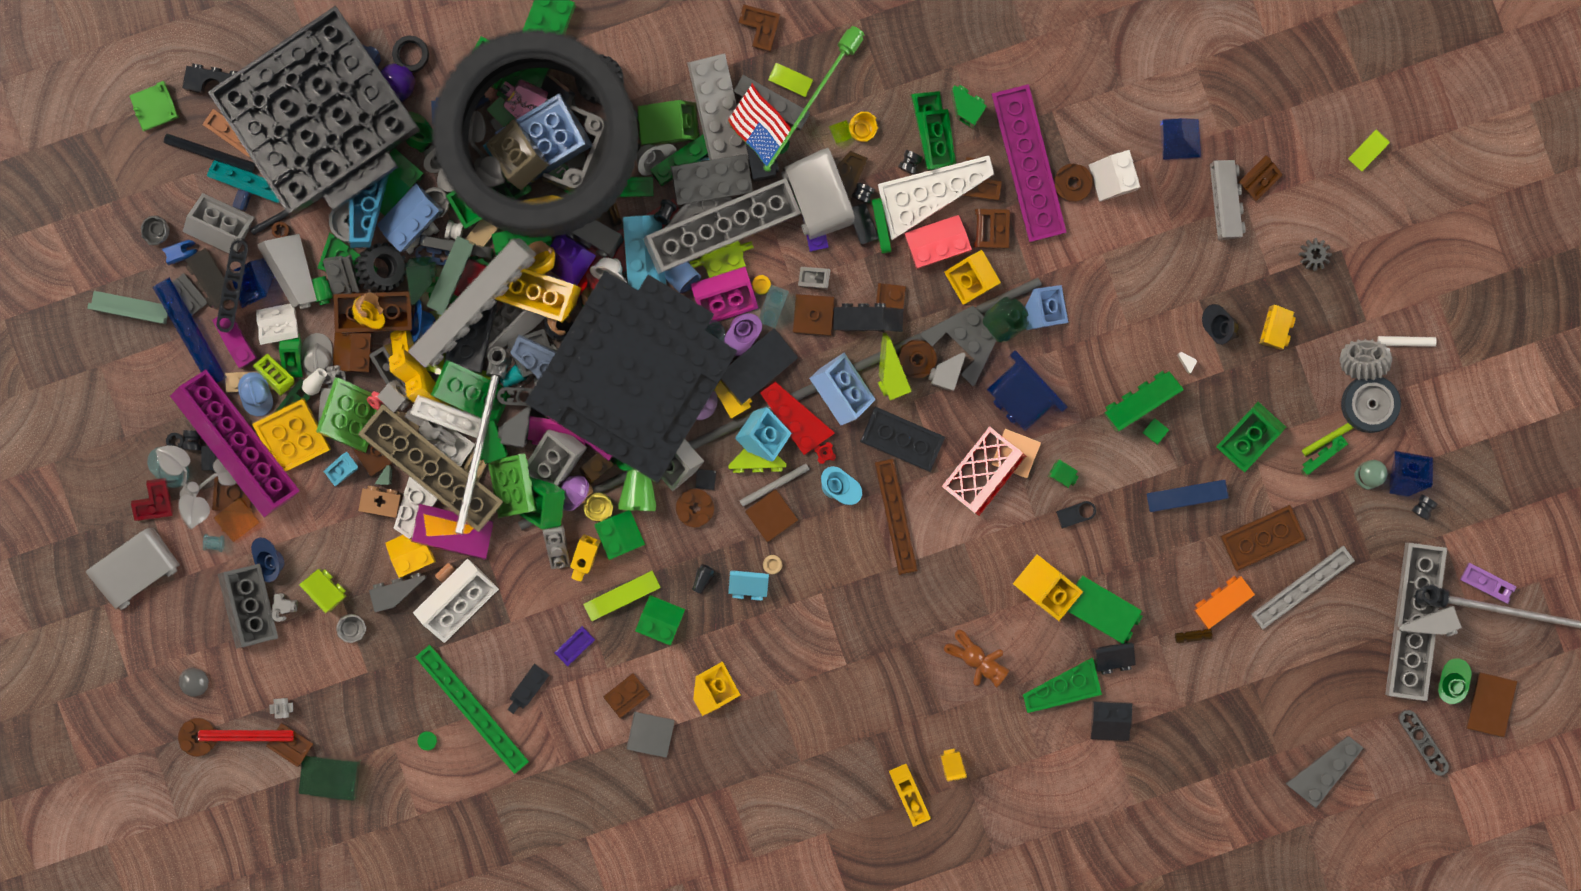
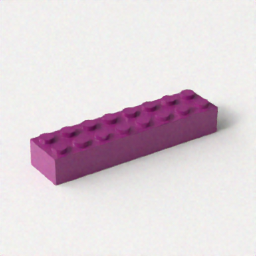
(234, 443)

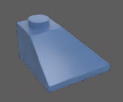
(1046, 308)

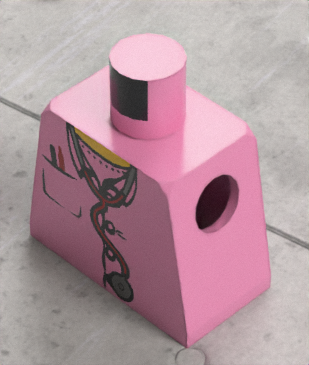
(522, 97)

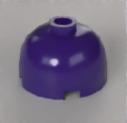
(400, 80)

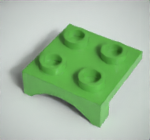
(154, 106)

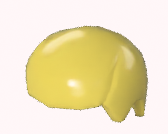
(598, 507)

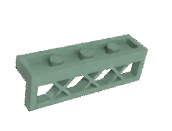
(450, 275)
(128, 307)

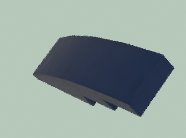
(1187, 495)

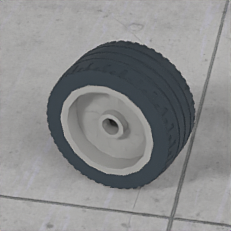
(1357, 409)

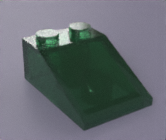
(329, 777)

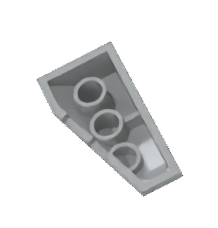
(510, 323)

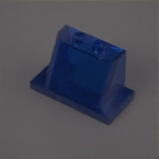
(1023, 394)

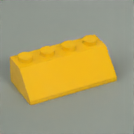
(542, 295)

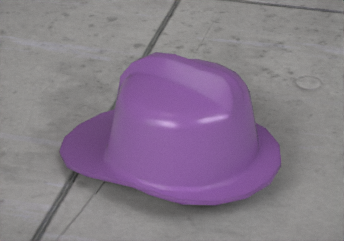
(743, 332)

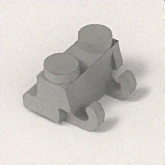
(283, 606)

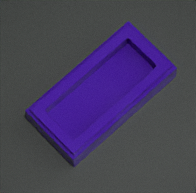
(574, 646)

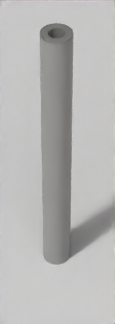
(774, 485)

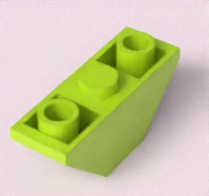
(747, 460)

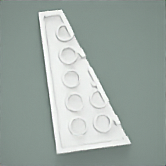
(921, 195)
(416, 494)

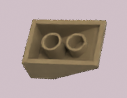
(517, 155)

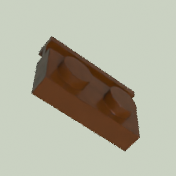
(1260, 178)
(891, 295)
(626, 695)
(292, 751)

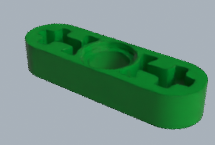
(881, 225)

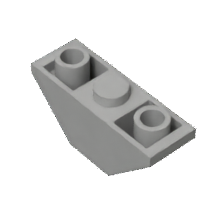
(556, 547)

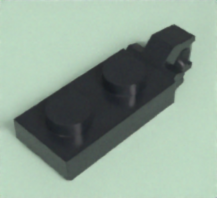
(528, 688)

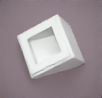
(1187, 361)

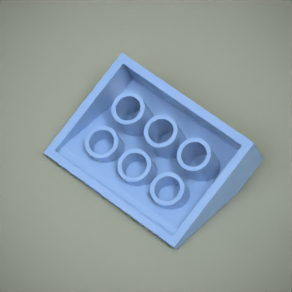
(554, 132)

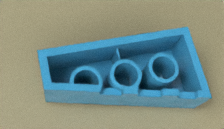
(364, 214)

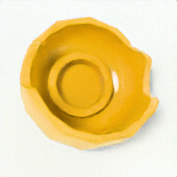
(863, 126)

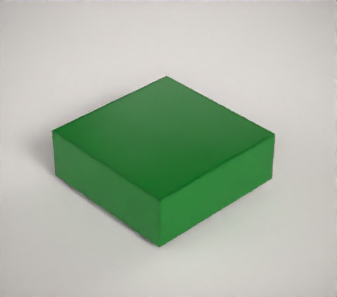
(1155, 431)

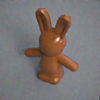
(975, 657)

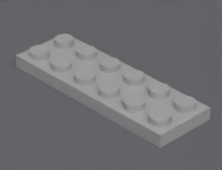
(715, 106)

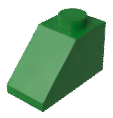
(291, 356)
(492, 447)
(1063, 474)

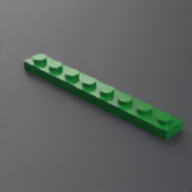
(472, 709)

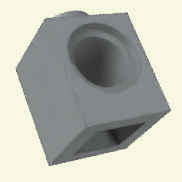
(394, 396)

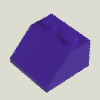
(570, 259)

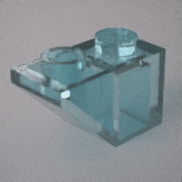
(773, 306)

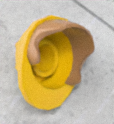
(544, 257)
(368, 312)

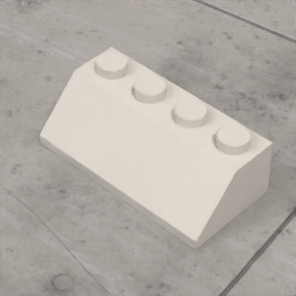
(455, 600)

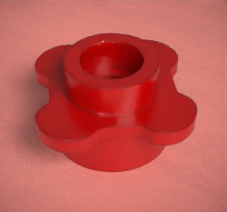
(828, 448)

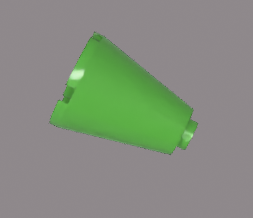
(637, 493)

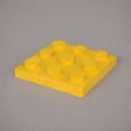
(291, 435)

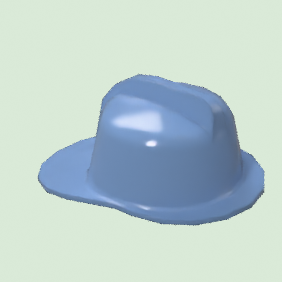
(255, 394)

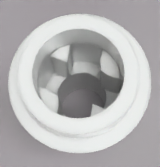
(313, 383)

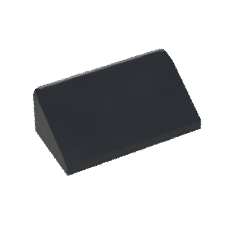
(863, 224)

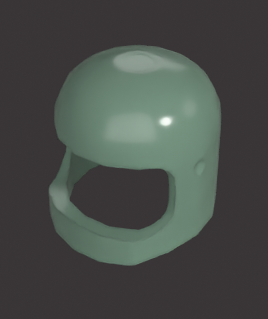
(1372, 474)

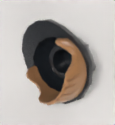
(556, 329)

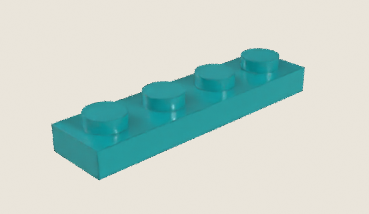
(241, 179)

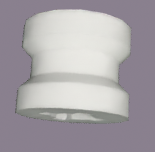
(453, 230)

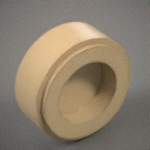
(772, 564)

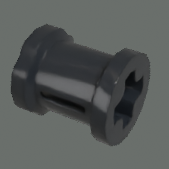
(665, 211)

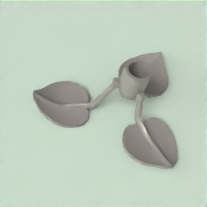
(487, 168)
(192, 509)

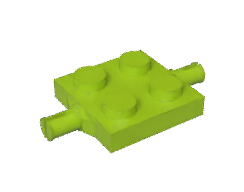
(723, 259)

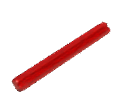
(246, 735)

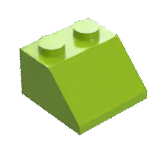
(323, 590)

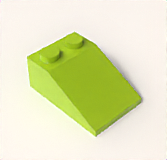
(891, 374)

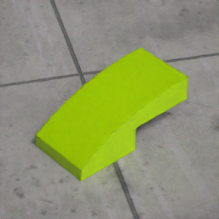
(790, 80)
(1369, 150)

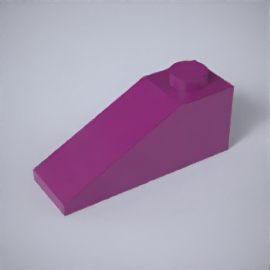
(236, 344)

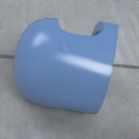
(681, 275)

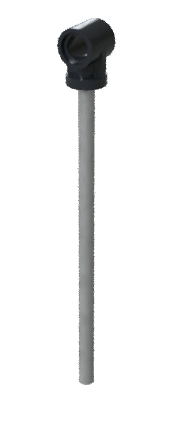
(1440, 598)

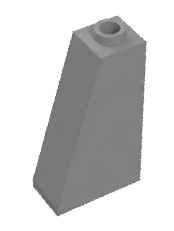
(290, 268)

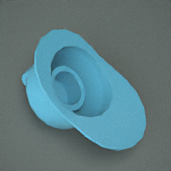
(840, 486)

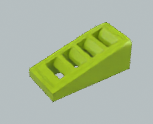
(285, 379)

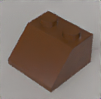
(353, 351)

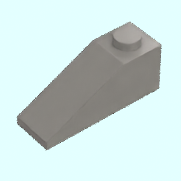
(1438, 622)

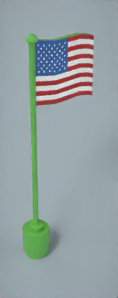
(763, 126)

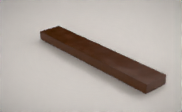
(896, 516)

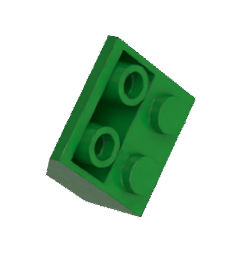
(966, 107)

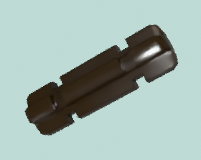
(1196, 635)

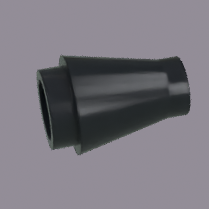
(703, 577)

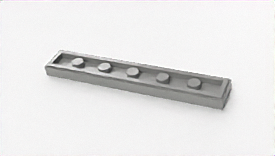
(1302, 587)

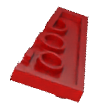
(805, 427)

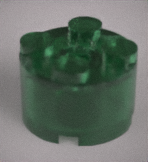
(1006, 319)

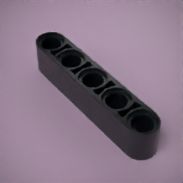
(227, 293)

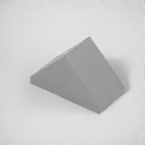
(814, 277)

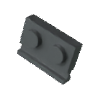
(341, 275)
(190, 294)

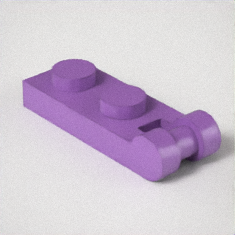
(1487, 582)

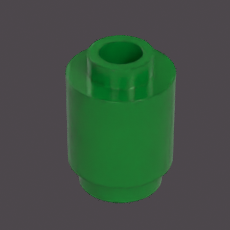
(322, 290)

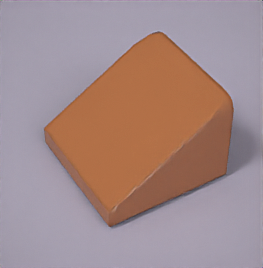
(445, 572)

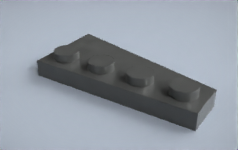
(1319, 777)

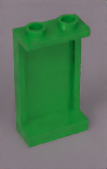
(1105, 610)

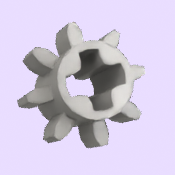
(332, 373)
(281, 708)

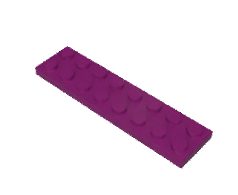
(1028, 163)

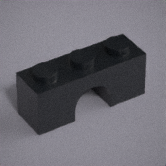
(197, 77)

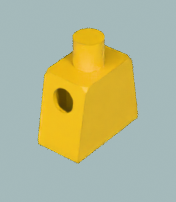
(587, 550)

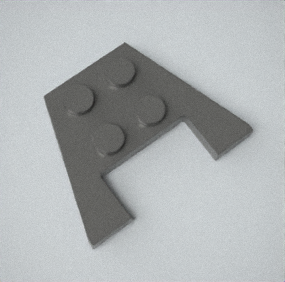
(971, 334)

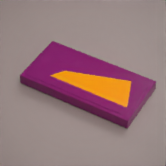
(437, 529)

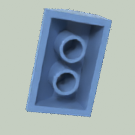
(409, 218)

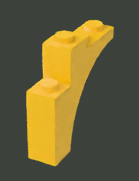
(409, 369)

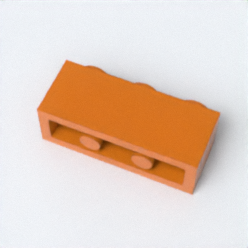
(1223, 601)

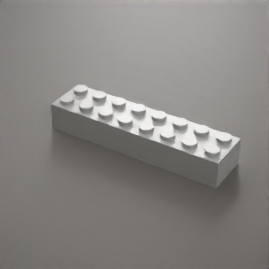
(721, 226)
(472, 303)
(1413, 651)

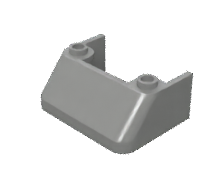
(574, 178)

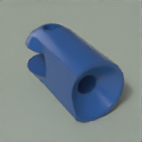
(178, 252)

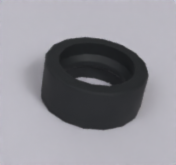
(411, 39)

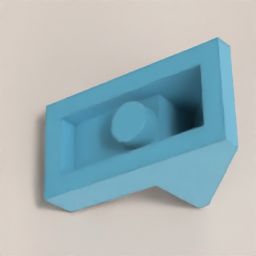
(341, 469)

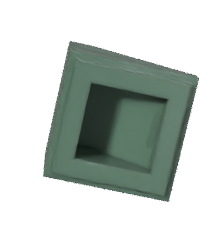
(385, 477)

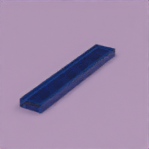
(188, 329)

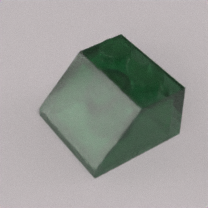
(420, 276)

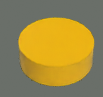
(761, 284)

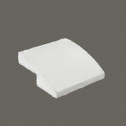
(277, 323)

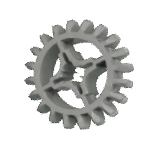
(1365, 359)

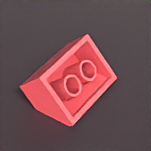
(937, 241)

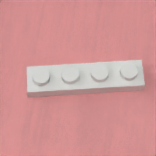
(446, 416)

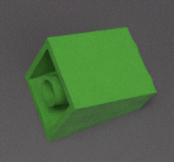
(668, 122)

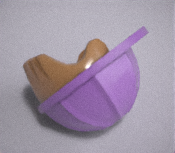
(576, 491)

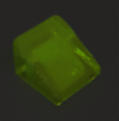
(840, 132)

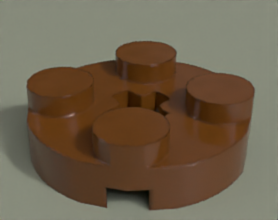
(1062, 180)
(925, 364)
(686, 515)
(186, 739)

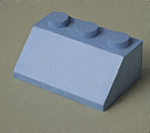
(842, 389)

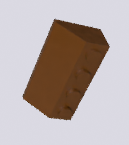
(396, 312)

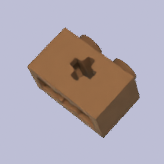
(369, 505)

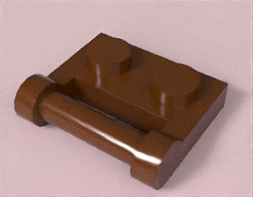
(998, 228)

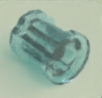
(213, 542)

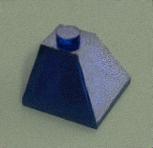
(1180, 138)
(255, 282)
(1410, 473)

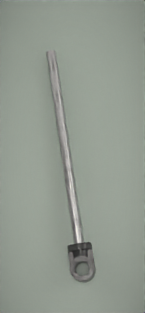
(496, 371)

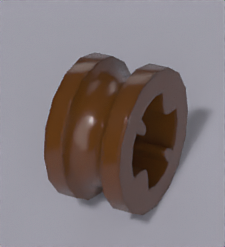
(281, 224)

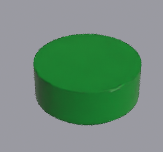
(427, 740)

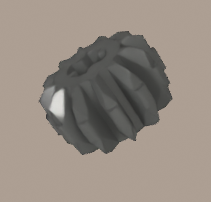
(1321, 253)

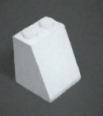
(1114, 176)

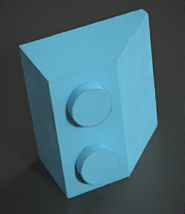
(763, 434)
(749, 584)

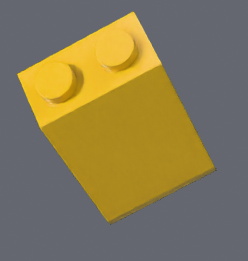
(1047, 587)

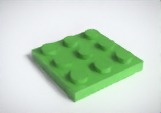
(346, 414)
(512, 485)

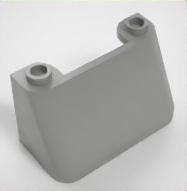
(819, 194)
(133, 567)

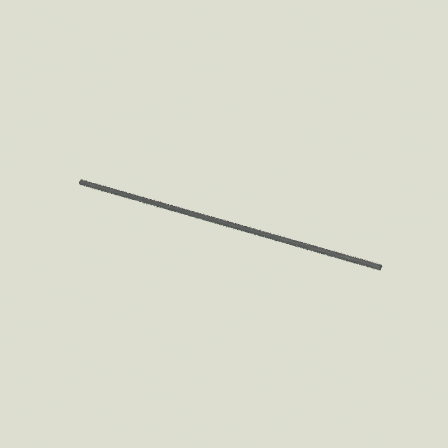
(804, 392)

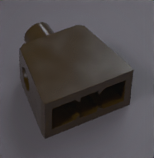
(596, 467)

